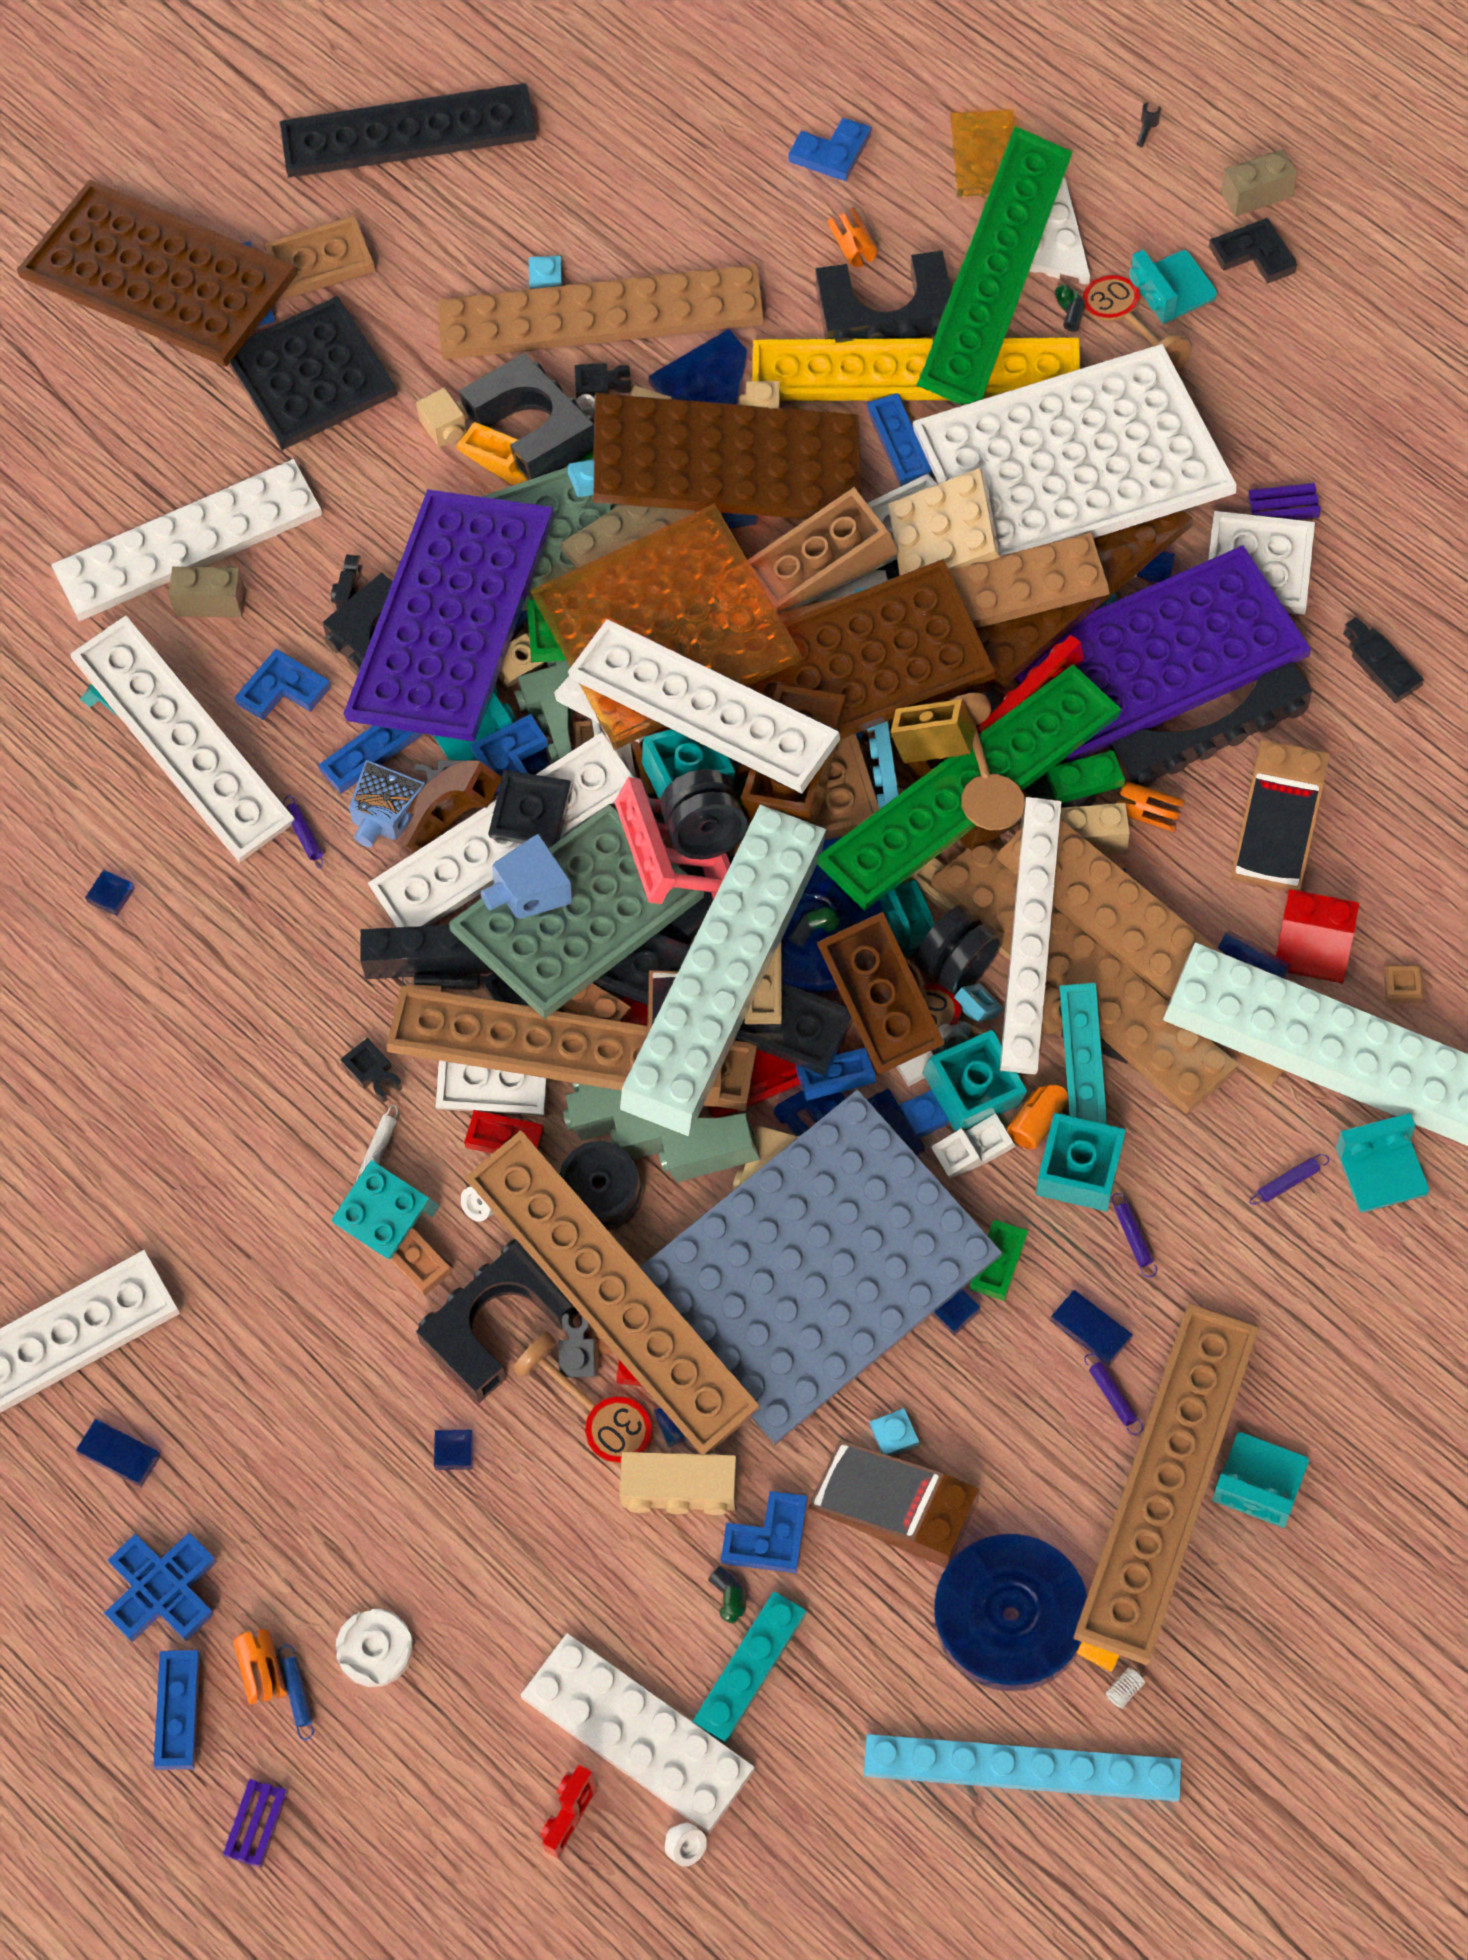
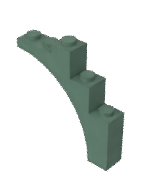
(539, 700)
(709, 1148)

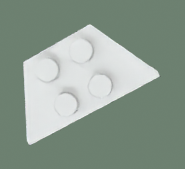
(1061, 245)

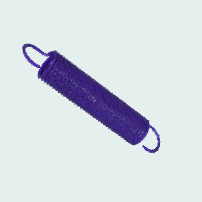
(304, 832)
(1288, 1180)
(1134, 1235)
(1113, 1394)

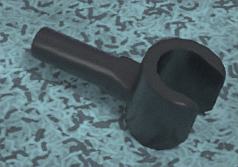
(1148, 121)

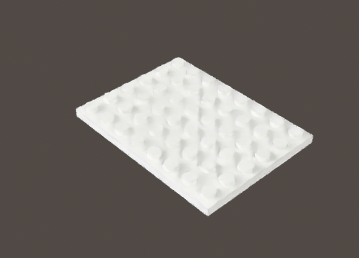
(1082, 451)

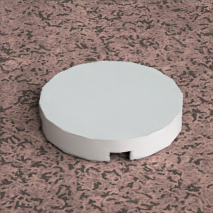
(374, 1648)

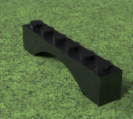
(1152, 754)

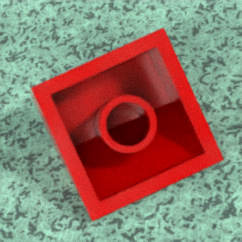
(1317, 935)

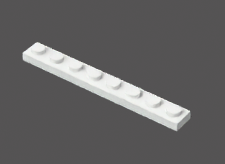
(1030, 936)

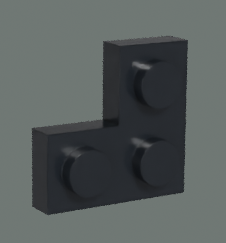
(1256, 243)

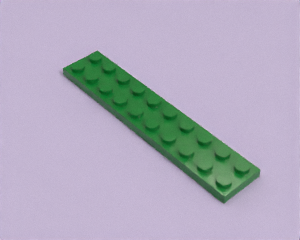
(994, 268)
(930, 812)

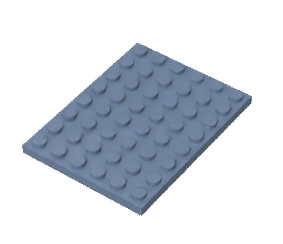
(821, 1263)

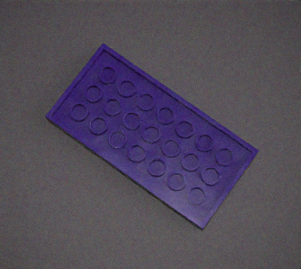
(450, 615)
(1182, 644)

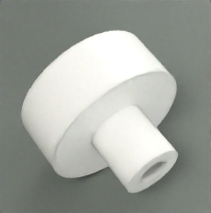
(474, 1206)
(685, 1844)

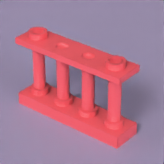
(652, 855)

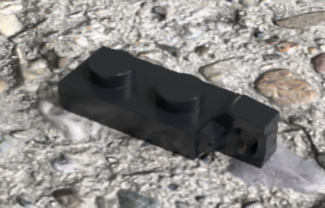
(1381, 661)

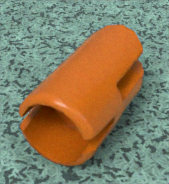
(855, 240)
(1142, 796)
(1036, 1116)
(259, 1657)

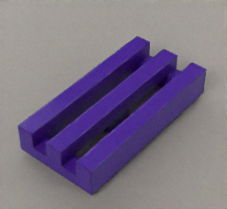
(1282, 499)
(265, 1791)

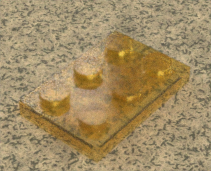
(978, 148)

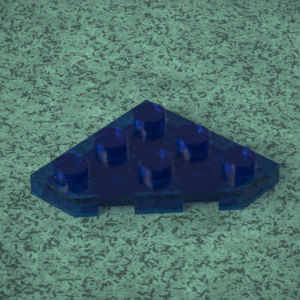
(705, 373)

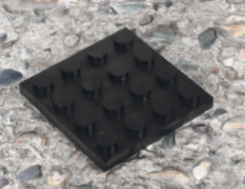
(311, 373)

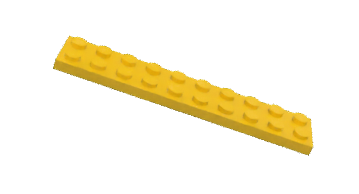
(891, 366)

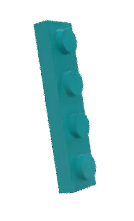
(1083, 1052)
(749, 1667)

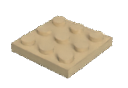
(945, 523)

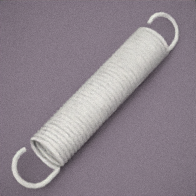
(379, 1140)

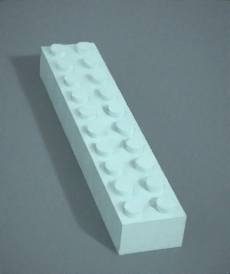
(722, 971)
(1322, 1041)

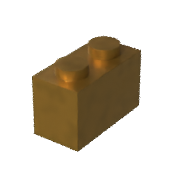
(933, 731)

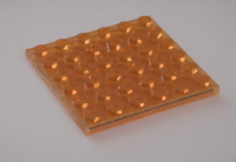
(681, 590)

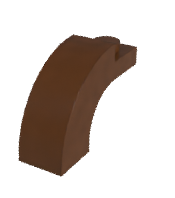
(445, 798)

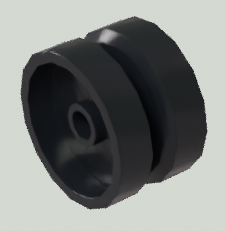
(703, 814)
(958, 949)
(609, 1164)

